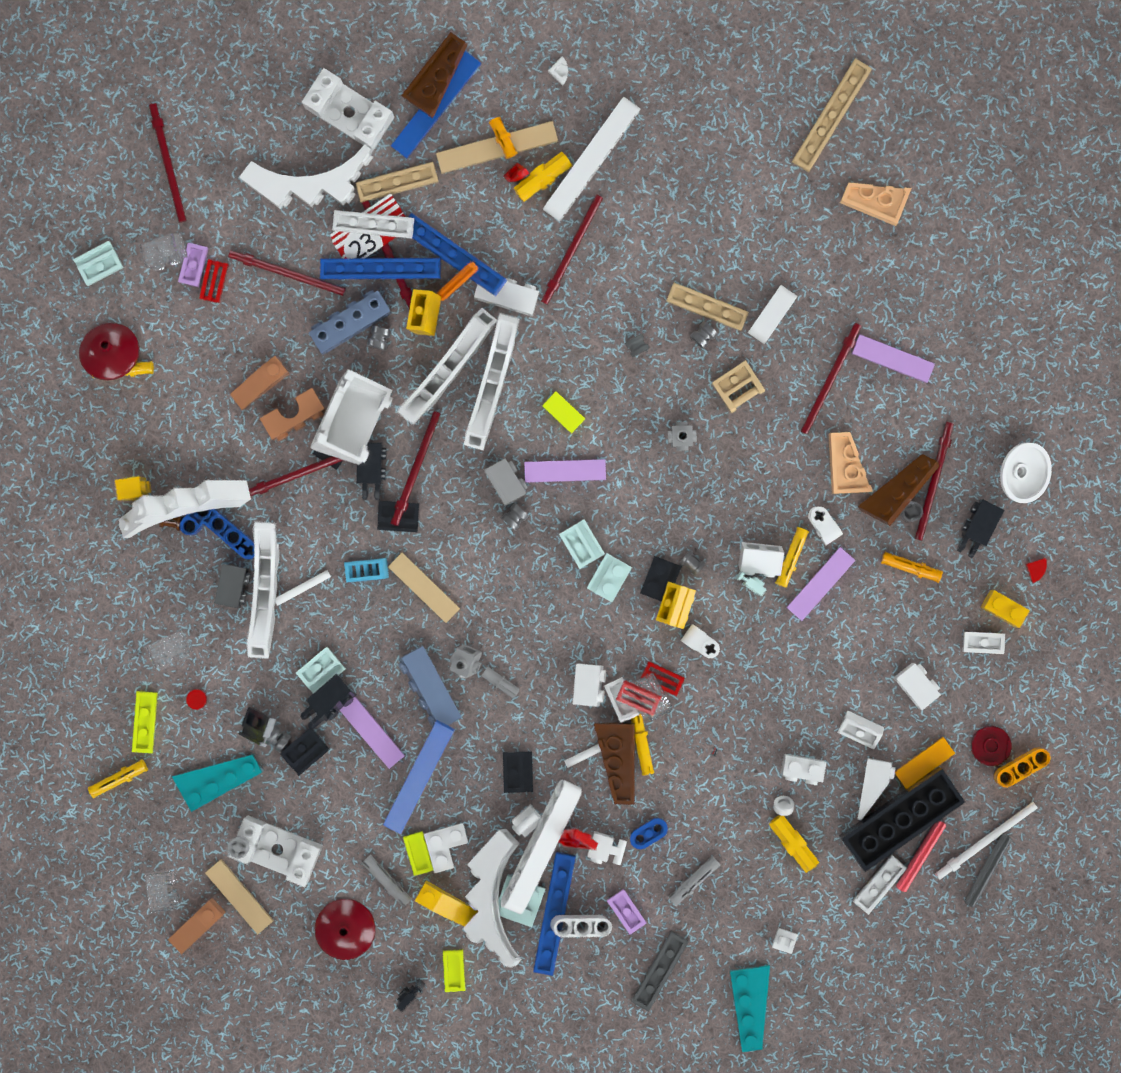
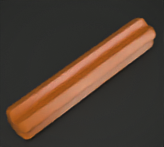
(457, 280)

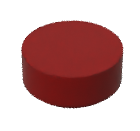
(196, 699)

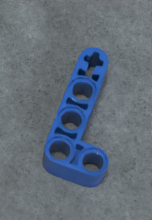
(224, 533)

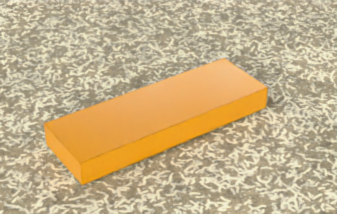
(924, 762)

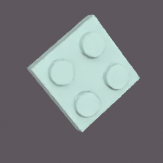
(529, 914)

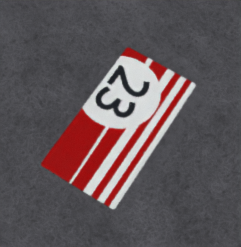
(362, 245)

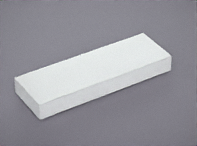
(879, 884)

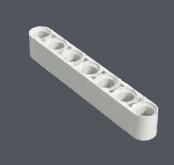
(591, 158)
(541, 846)

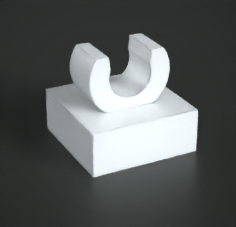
(784, 940)

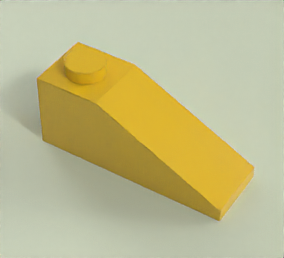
(445, 904)

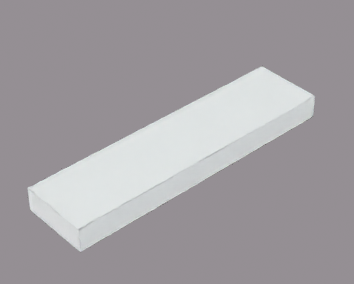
(373, 224)

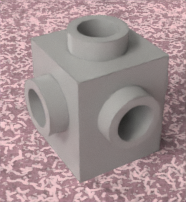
(673, 436)
(465, 661)

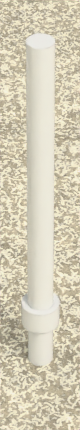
(954, 864)

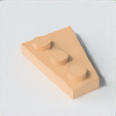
(879, 202)
(845, 465)

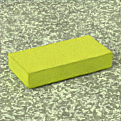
(563, 412)
(418, 853)
(454, 970)

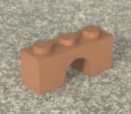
(309, 408)

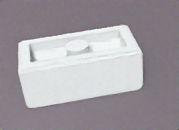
(861, 730)

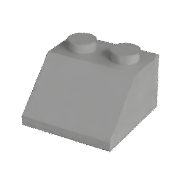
(505, 481)

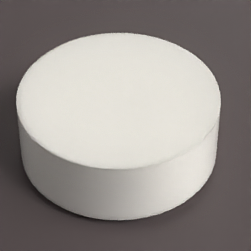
(783, 805)

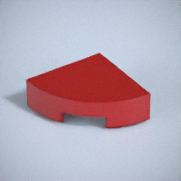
(516, 173)
(1036, 569)

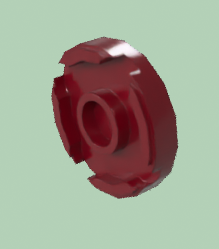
(991, 746)

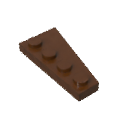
(434, 78)
(897, 493)
(618, 755)

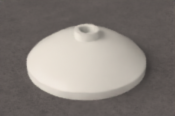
(1025, 472)

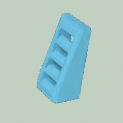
(383, 569)

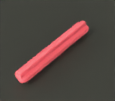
(920, 856)

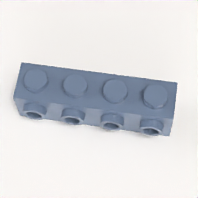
(349, 322)
(429, 687)

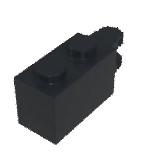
(372, 470)
(980, 525)
(328, 701)

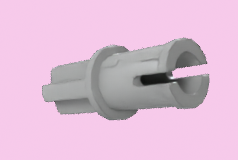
(500, 682)

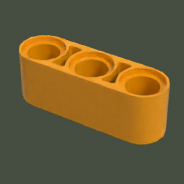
(1031, 767)

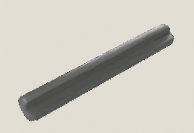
(987, 870)

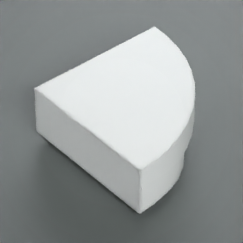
(559, 71)

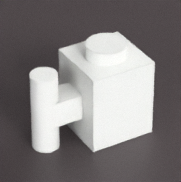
(526, 821)
(605, 848)

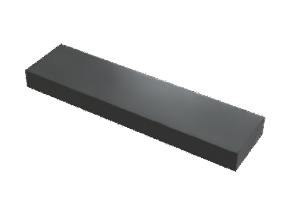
(659, 971)

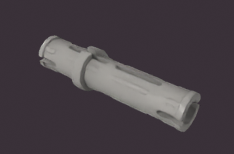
(387, 881)
(694, 881)

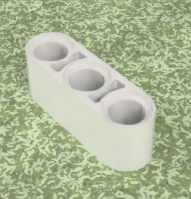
(772, 314)
(590, 928)

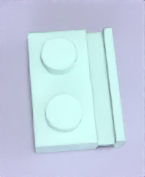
(98, 263)
(581, 544)
(609, 577)
(753, 583)
(320, 669)

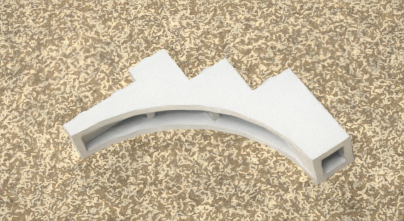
(335, 182)
(449, 367)
(492, 382)
(182, 501)
(264, 590)
(484, 897)

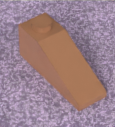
(259, 382)
(196, 925)

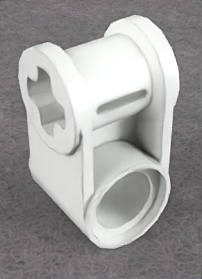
(826, 526)
(697, 640)

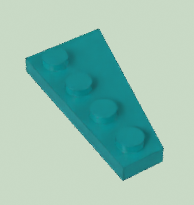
(208, 783)
(750, 1001)

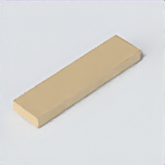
(396, 182)
(707, 306)
(424, 587)
(239, 896)

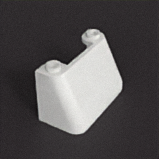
(351, 418)

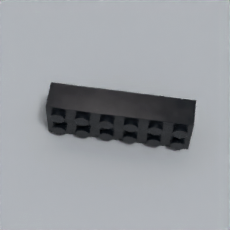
(902, 819)

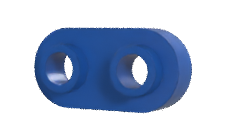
(647, 831)

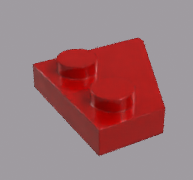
(577, 839)

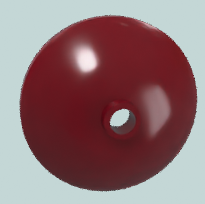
(113, 360)
(348, 915)

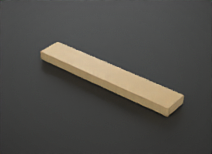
(831, 115)
(490, 149)

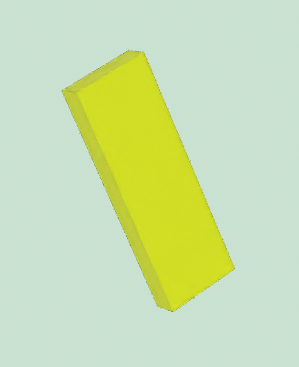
(144, 722)

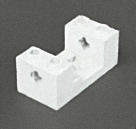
(330, 98)
(298, 852)

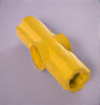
(542, 176)
(793, 843)

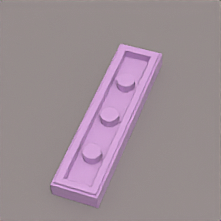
(893, 358)
(565, 471)
(820, 584)
(372, 733)

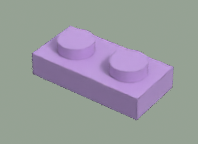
(193, 265)
(626, 911)

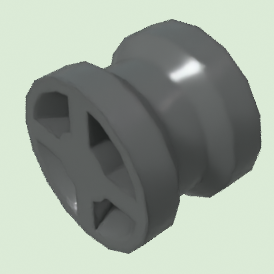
(637, 345)

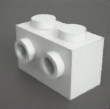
(761, 559)
(589, 685)
(917, 685)
(804, 768)

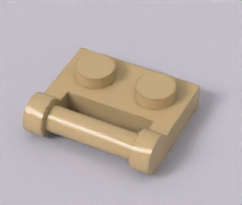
(734, 381)

